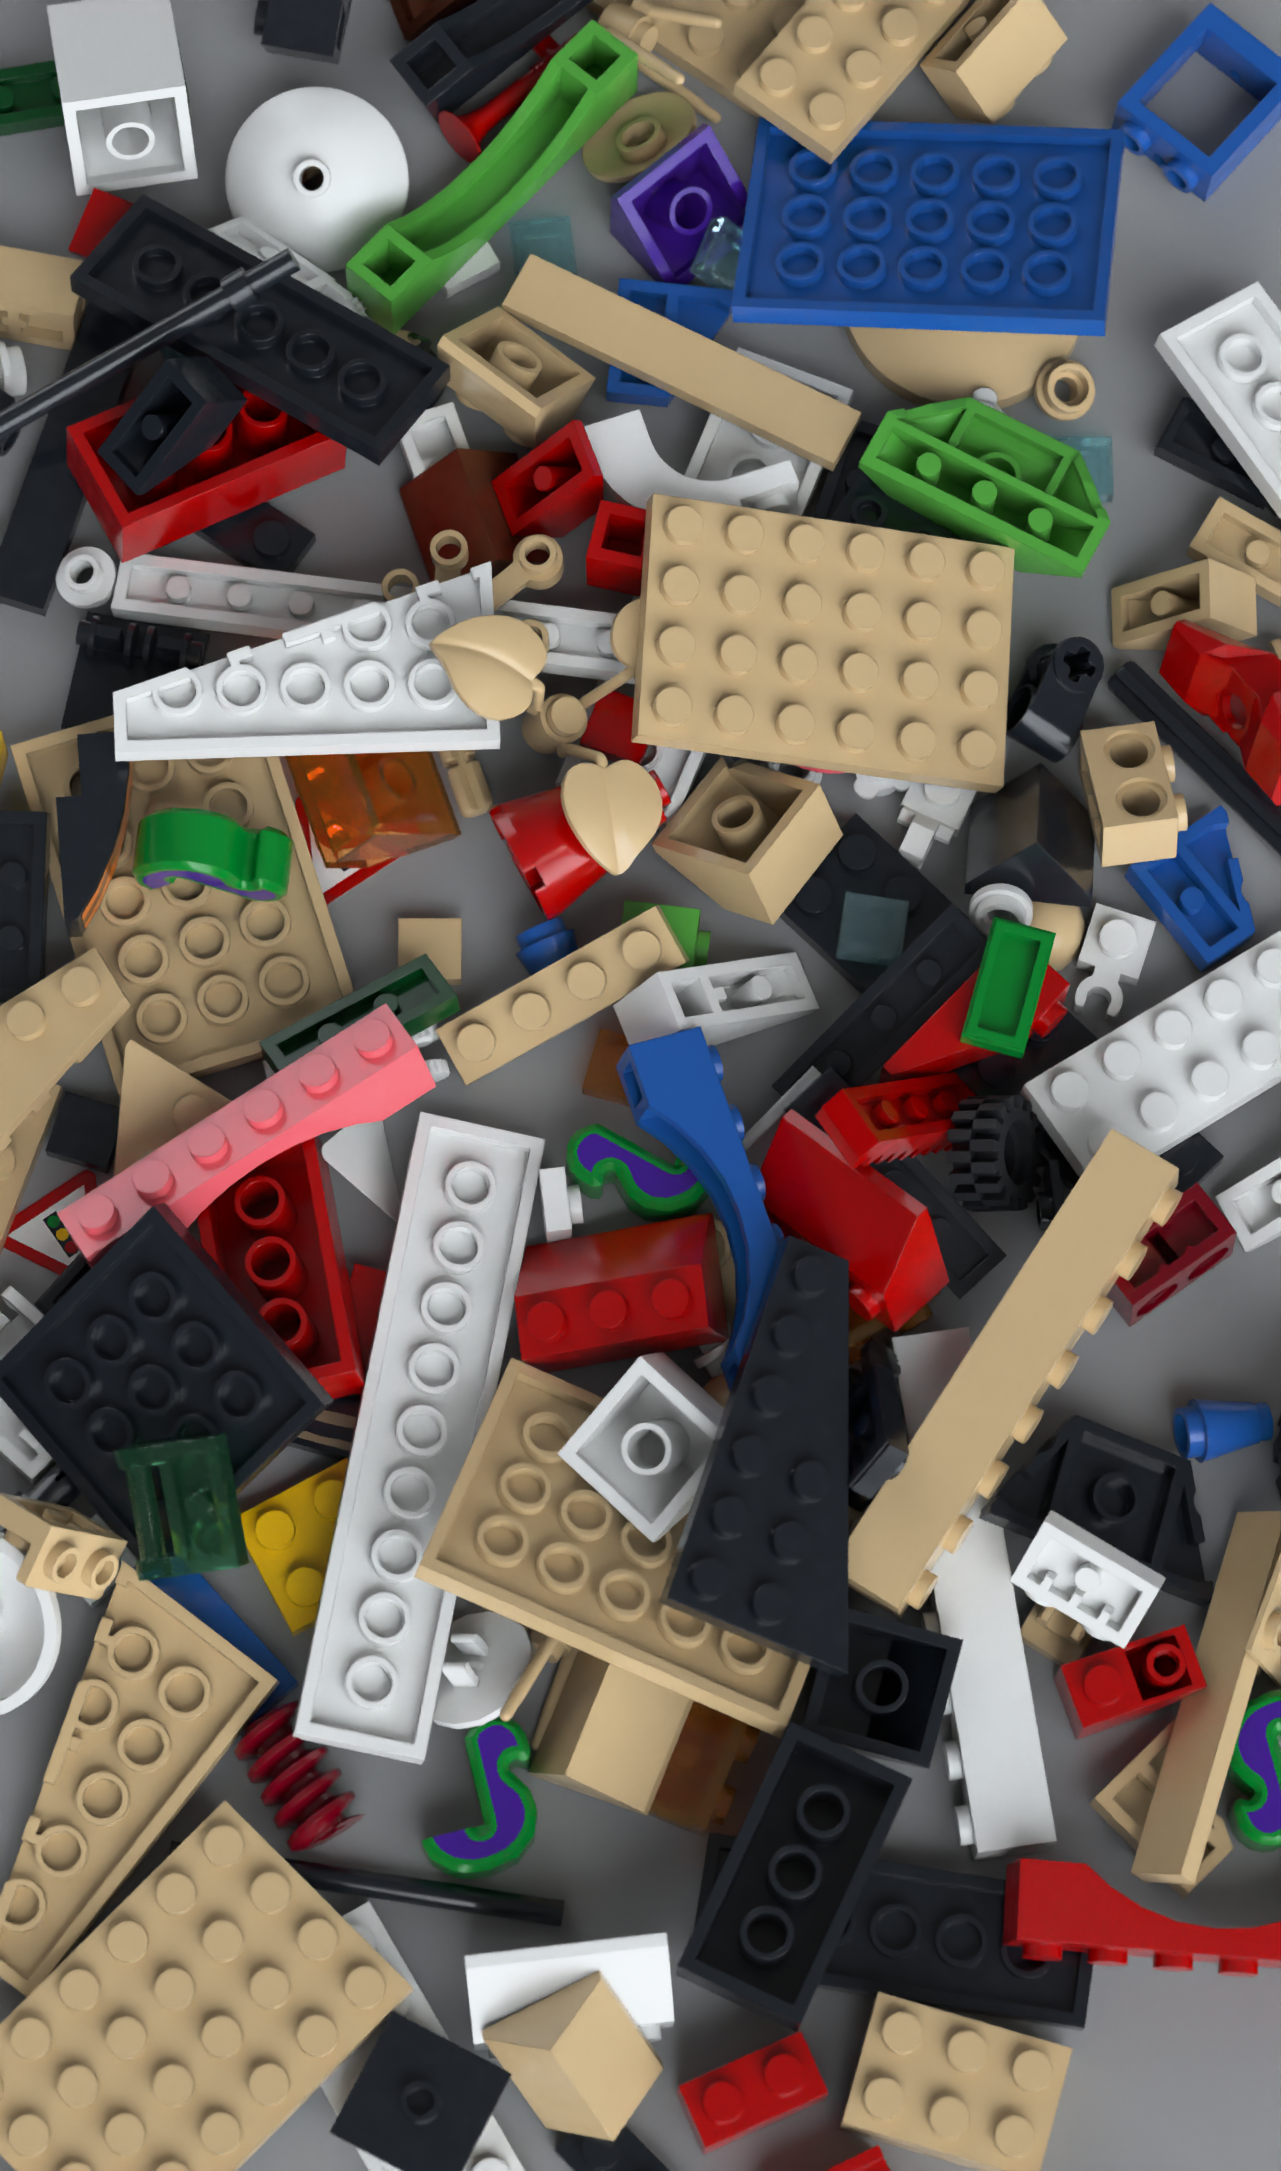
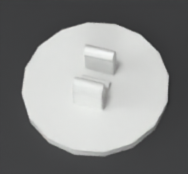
(480, 1669)

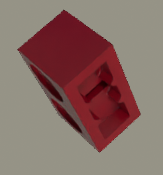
(1177, 1255)

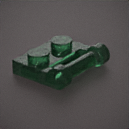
(198, 1504)

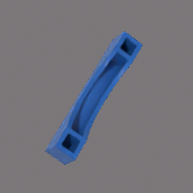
(681, 1102)

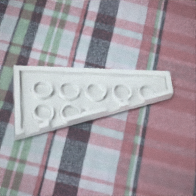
(321, 689)

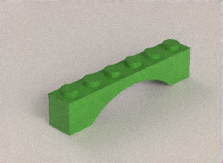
(429, 245)

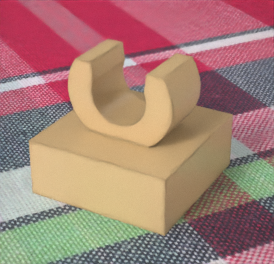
(1054, 1634)

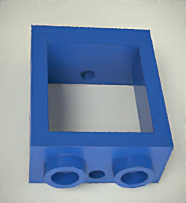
(1239, 58)

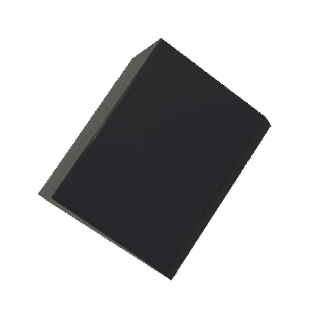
(1032, 839)

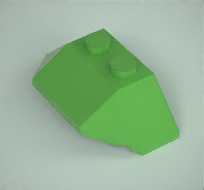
(991, 482)

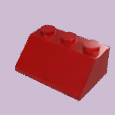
(856, 1217)
(621, 1294)

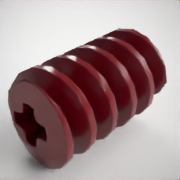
(295, 1780)

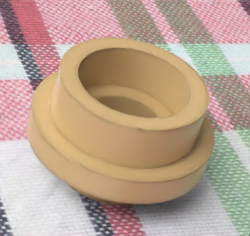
(1080, 385)

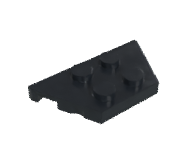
(1116, 1491)

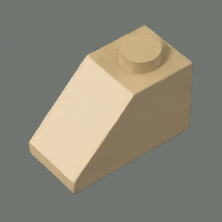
(1198, 592)

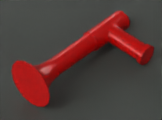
(468, 130)

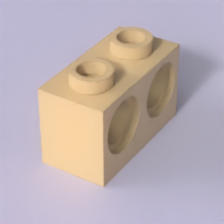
(1130, 793)

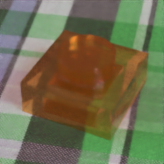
(602, 1076)

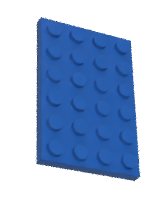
(933, 229)

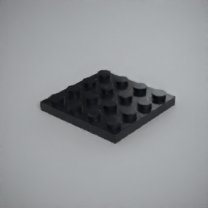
(154, 1354)

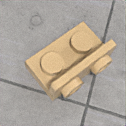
(62, 1546)

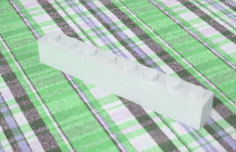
(990, 1696)

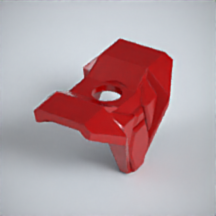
(1236, 690)

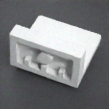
(1087, 1580)

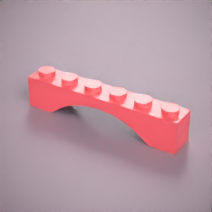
(341, 1083)

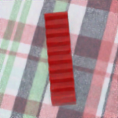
(893, 1118)

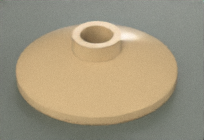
(638, 136)

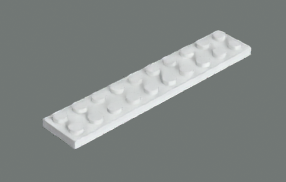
(422, 1403)

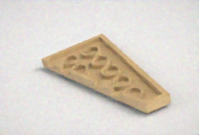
(133, 1749)

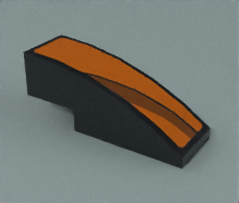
(92, 828)

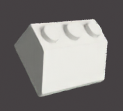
(518, 1978)

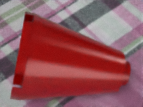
(547, 850)

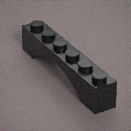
(475, 47)

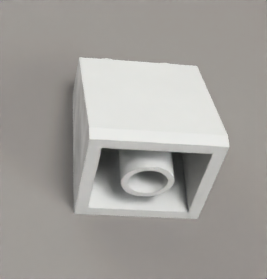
(122, 93)

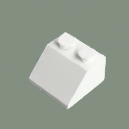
(648, 1444)

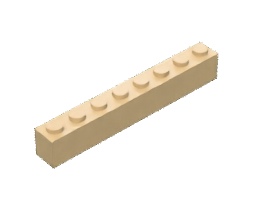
(1008, 1371)

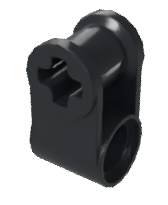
(1054, 696)

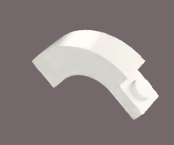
(636, 471)

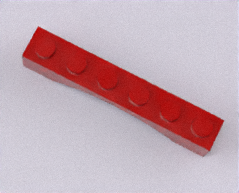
(1073, 1909)

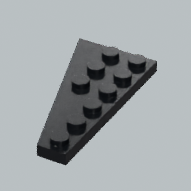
(772, 1503)

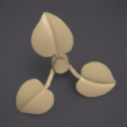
(494, 674)

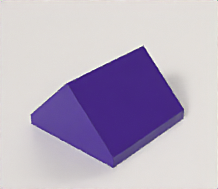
(671, 204)

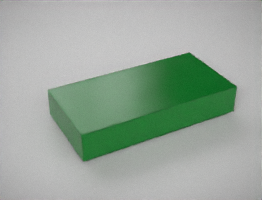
(1007, 987)

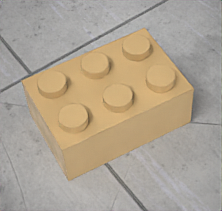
(954, 2087)

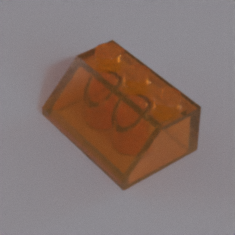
(373, 805)

